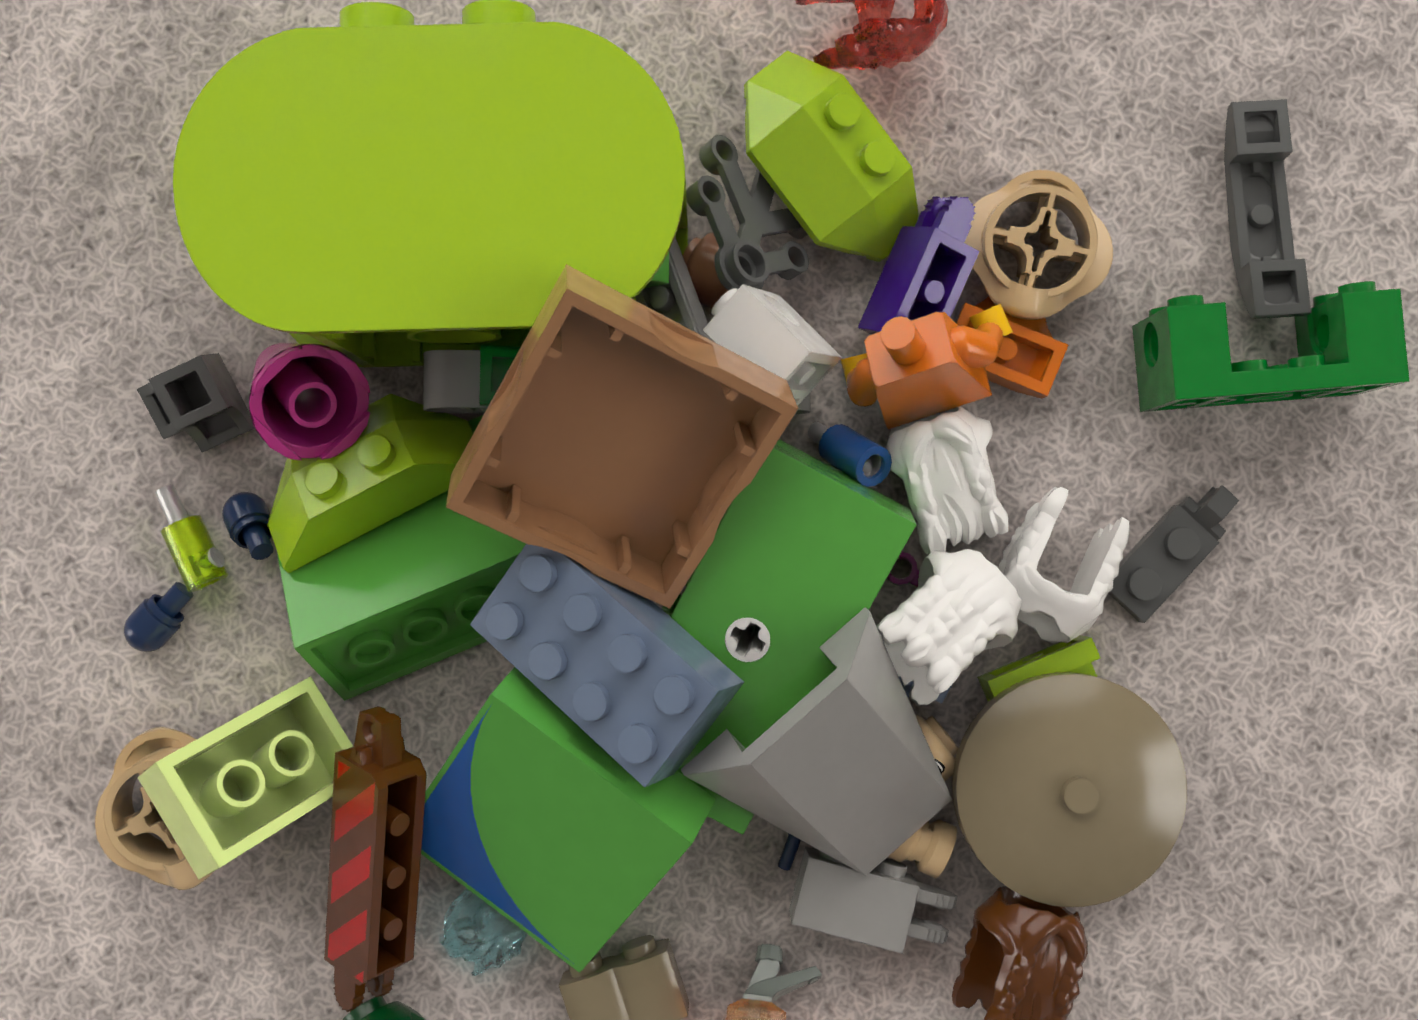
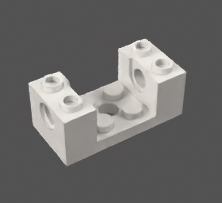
(772, 336)

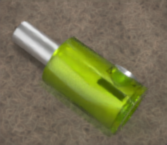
(190, 543)

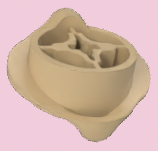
(1091, 256)
(125, 833)

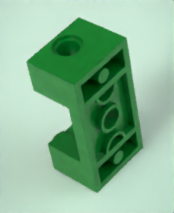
(1343, 347)

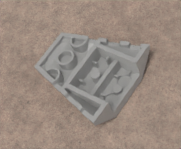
(841, 764)

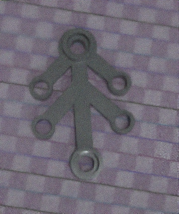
(739, 255)

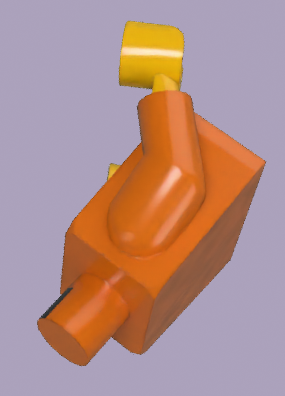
(925, 364)

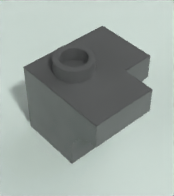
(197, 400)

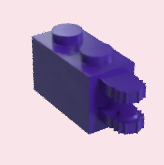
(925, 265)

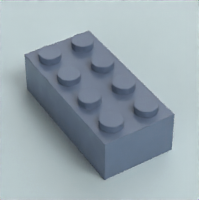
(607, 661)

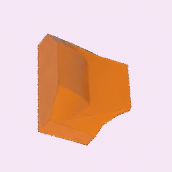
(1027, 356)

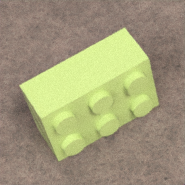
(248, 777)

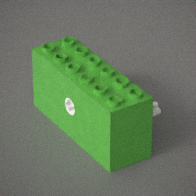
(800, 562)

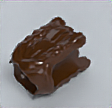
(1022, 959)

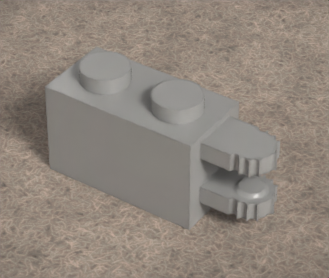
(862, 907)

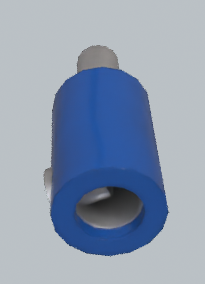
(851, 453)

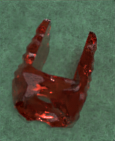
(884, 39)

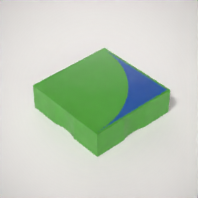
(553, 823)

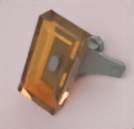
(767, 988)

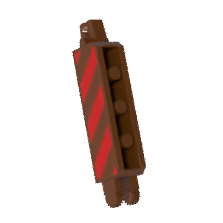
(373, 858)

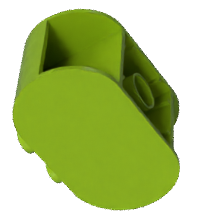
(425, 178)

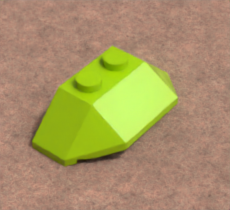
(828, 157)
(390, 469)

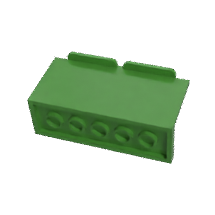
(396, 596)

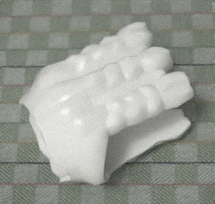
(948, 478)
(1044, 605)
(948, 620)

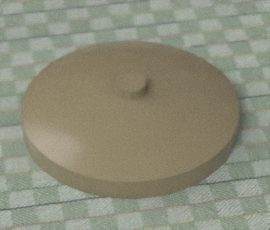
(1069, 789)

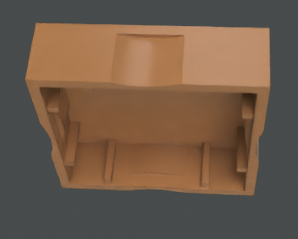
(619, 439)

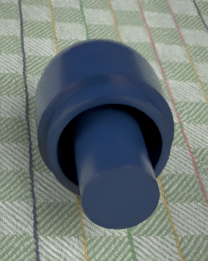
(247, 523)
(157, 619)

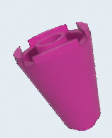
(308, 400)

